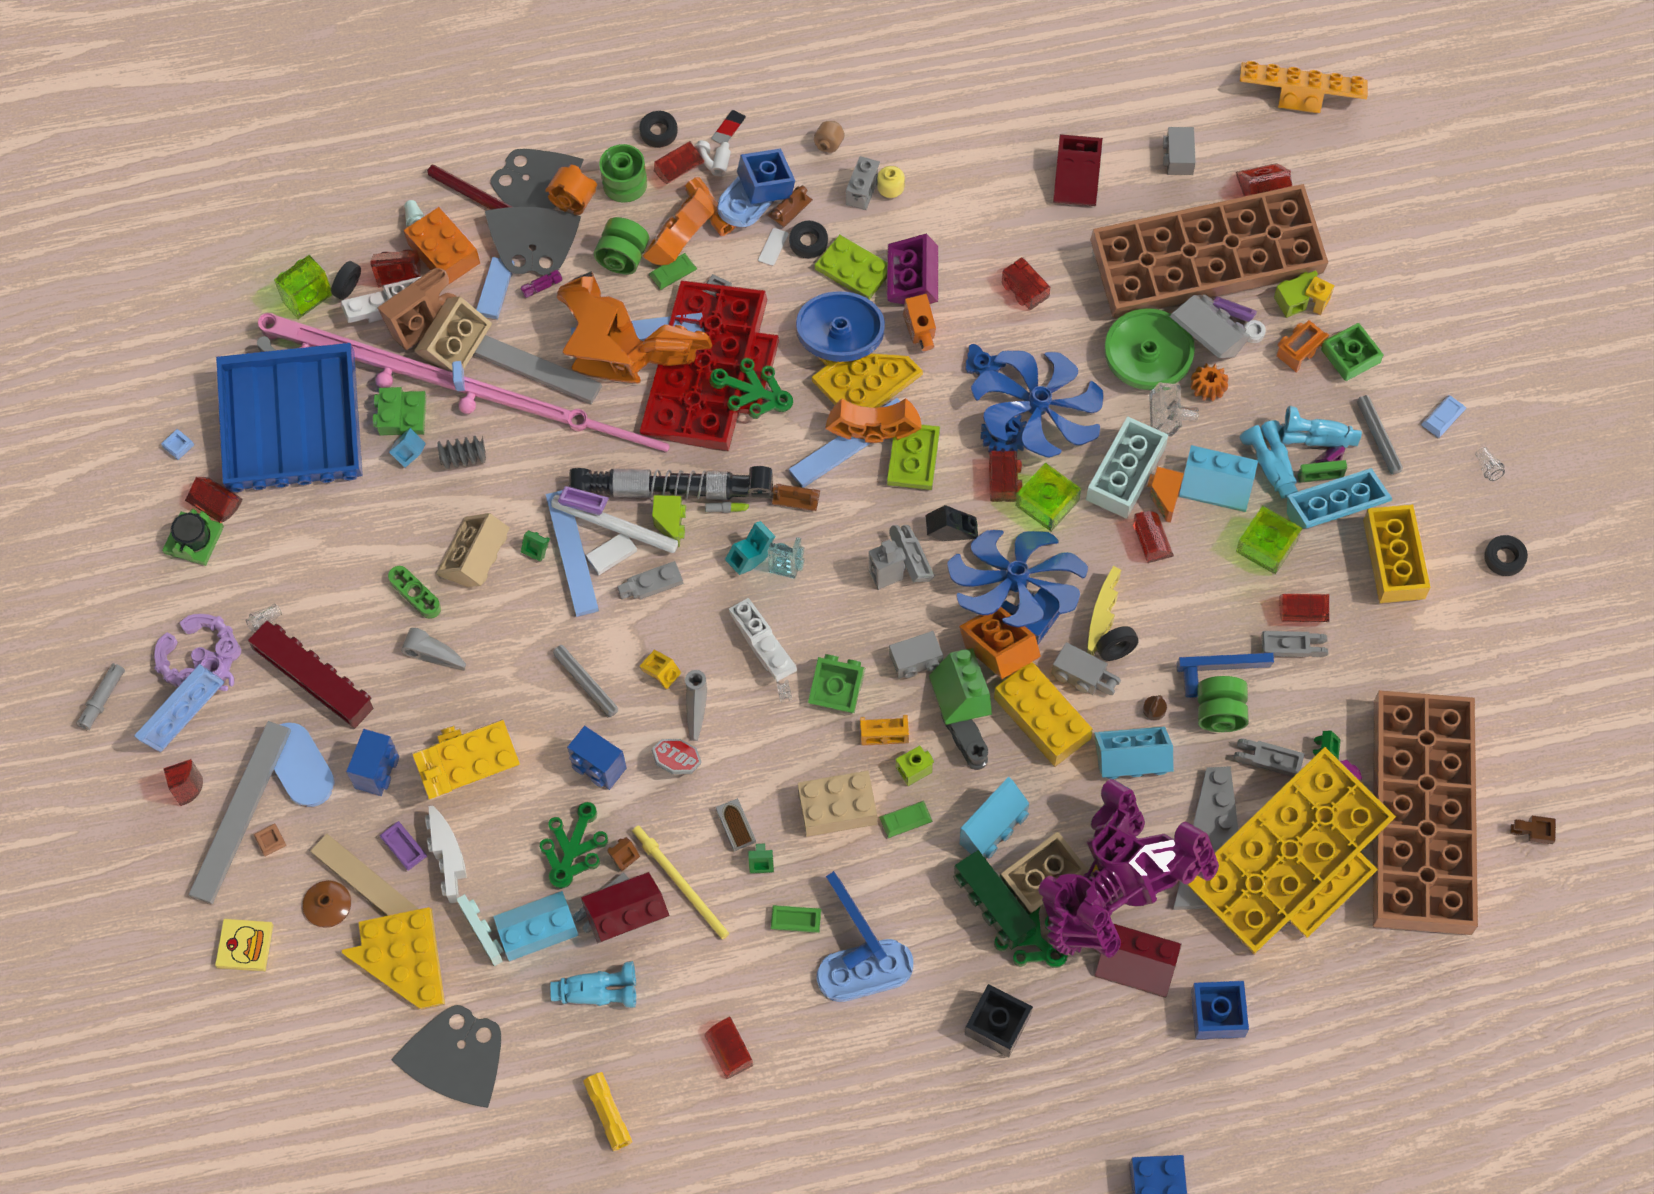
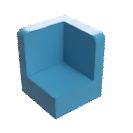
(407, 447)

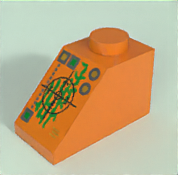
(1165, 490)

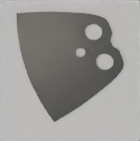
(540, 167)
(519, 227)
(443, 1067)

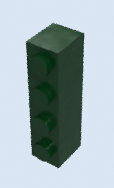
(994, 899)

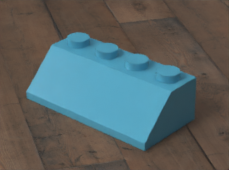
(1336, 499)

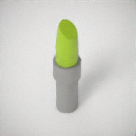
(726, 507)

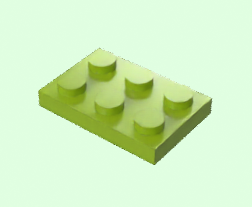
(853, 267)
(914, 459)

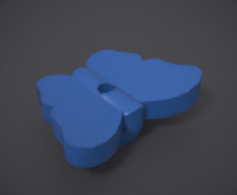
(976, 357)

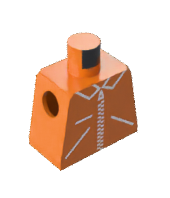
(920, 321)

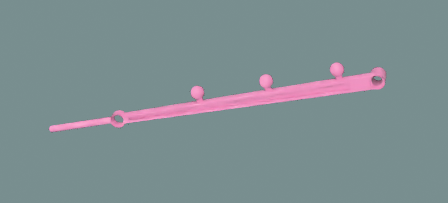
(391, 362)

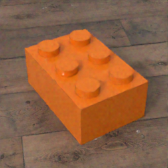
(442, 244)
(999, 644)

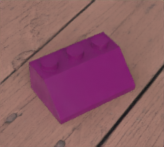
(912, 269)

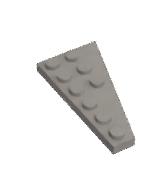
(1214, 816)

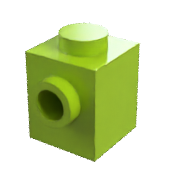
(914, 765)

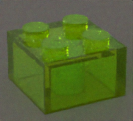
(303, 286)
(1048, 497)
(1268, 540)

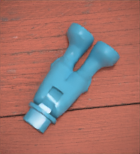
(1320, 431)
(1274, 461)
(592, 987)

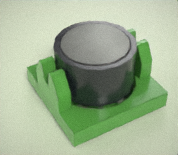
(191, 534)

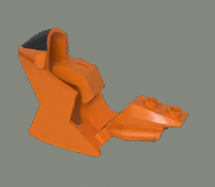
(607, 339)

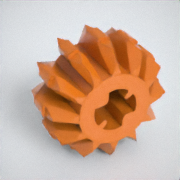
(1209, 382)

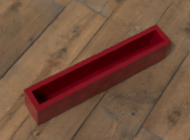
(311, 674)

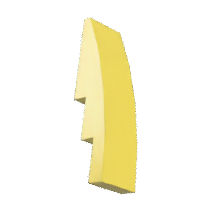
(1102, 617)

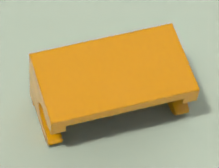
(884, 731)

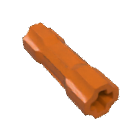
(717, 222)

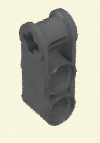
(969, 742)

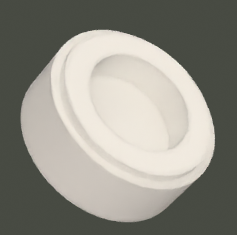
(1255, 330)

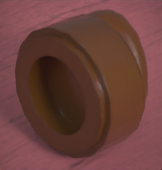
(1155, 707)

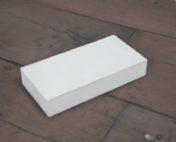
(611, 553)

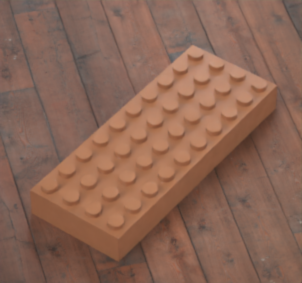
(1208, 250)
(1429, 783)

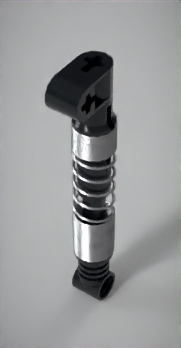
(641, 483)

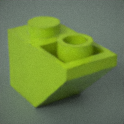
(1291, 294)
(668, 516)

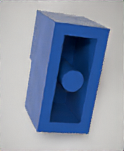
(1050, 608)

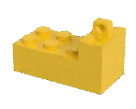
(465, 758)

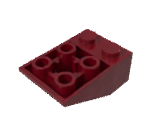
(1077, 170)

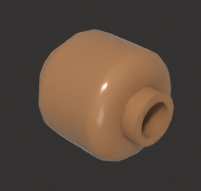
(829, 135)

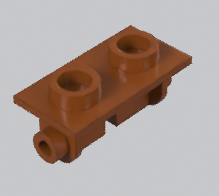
(790, 207)
(795, 497)

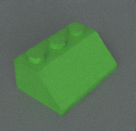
(960, 687)

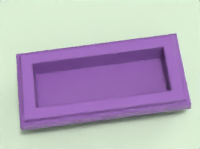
(1234, 309)
(583, 500)
(403, 845)

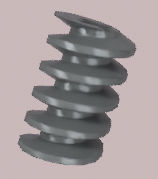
(462, 452)

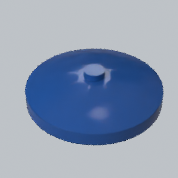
(840, 326)

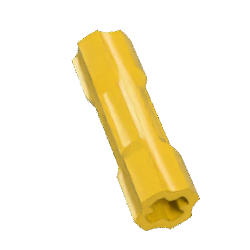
(601, 1097)

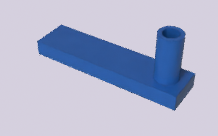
(1191, 666)
(872, 945)

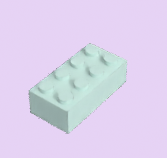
(1127, 467)

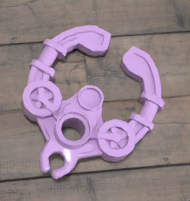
(226, 651)

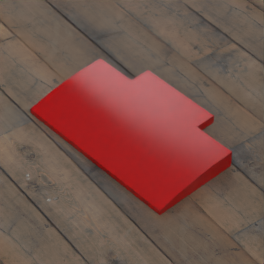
(681, 398)

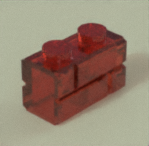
(1025, 283)
(1004, 476)

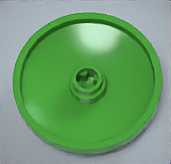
(1148, 349)

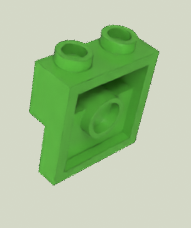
(399, 411)
(836, 683)

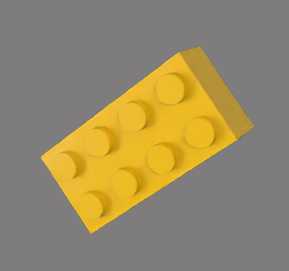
(1396, 553)
(1043, 713)

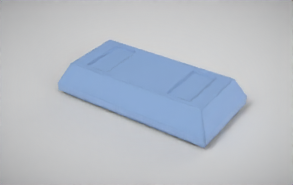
(1443, 416)

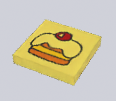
(244, 945)

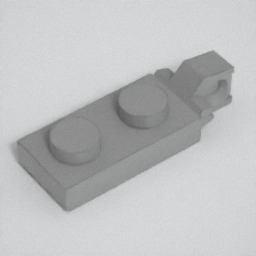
(651, 582)

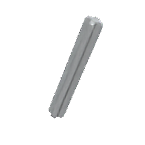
(1379, 434)
(585, 681)

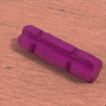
(541, 283)

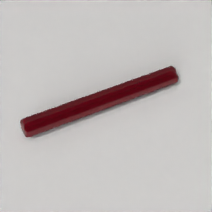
(465, 188)

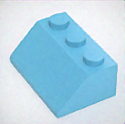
(1218, 478)
(1134, 752)
(995, 820)
(535, 926)

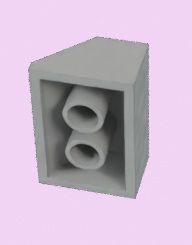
(1211, 326)

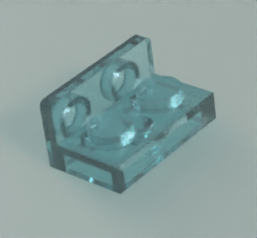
(786, 560)

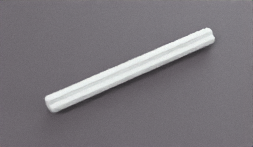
(621, 526)

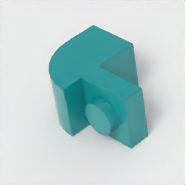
(752, 551)

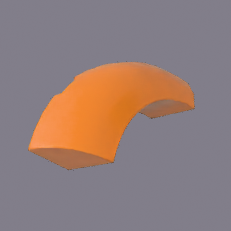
(679, 230)
(873, 423)

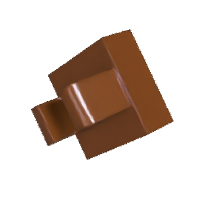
(623, 853)

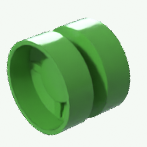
(623, 173)
(621, 245)
(1222, 704)

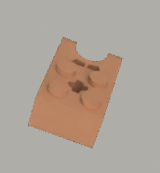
(415, 308)

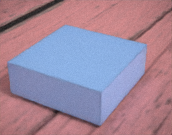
(458, 376)
(177, 444)

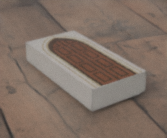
(735, 824)

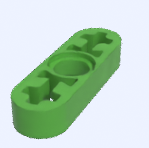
(411, 582)

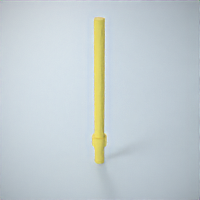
(652, 847)

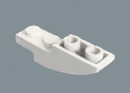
(366, 306)
(761, 640)
(447, 850)

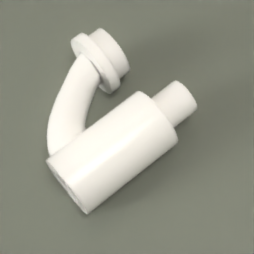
(719, 165)

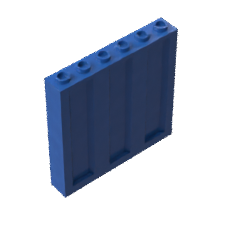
(289, 417)

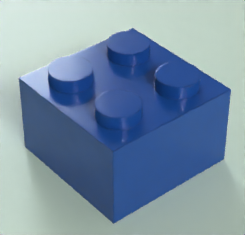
(765, 176)
(596, 758)
(373, 762)
(1219, 1010)
(1158, 1175)

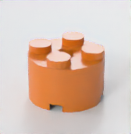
(571, 189)

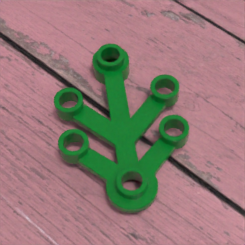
(754, 389)
(573, 848)
(1045, 947)

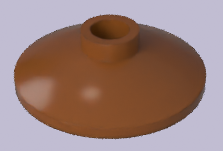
(331, 913)

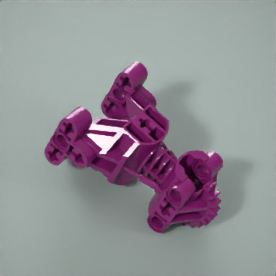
(1128, 873)

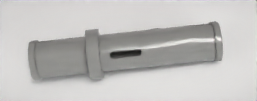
(100, 697)

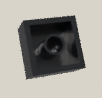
(998, 1020)

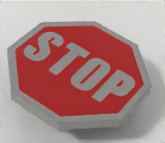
(676, 756)

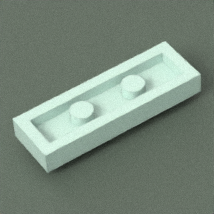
(481, 929)

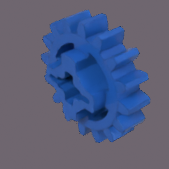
(1013, 434)

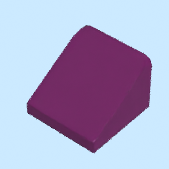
(1331, 454)

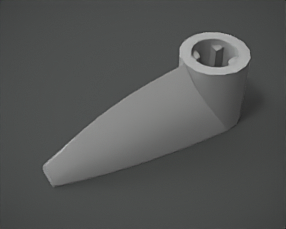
(426, 648)
(695, 702)

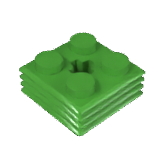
(1354, 340)

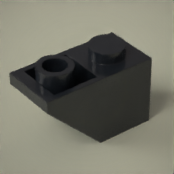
(951, 524)

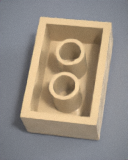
(837, 803)

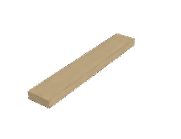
(361, 877)

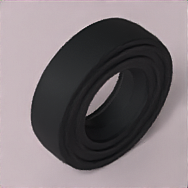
(654, 118)
(808, 227)
(346, 280)
(1511, 543)
(1108, 647)

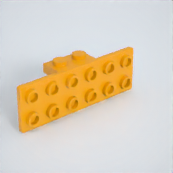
(1301, 88)

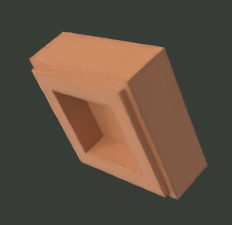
(269, 839)

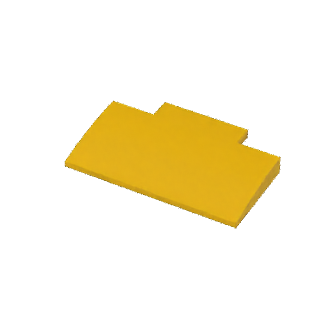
(1296, 855)

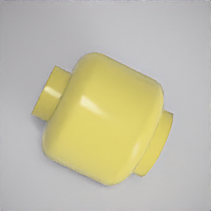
(890, 181)

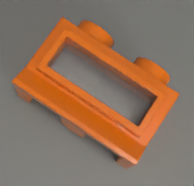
(1300, 344)

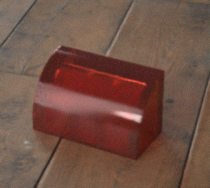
(677, 163)
(213, 499)
(1152, 536)
(1304, 607)
(184, 781)
(728, 1048)

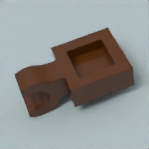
(1539, 829)

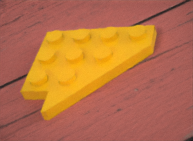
(868, 380)
(402, 955)

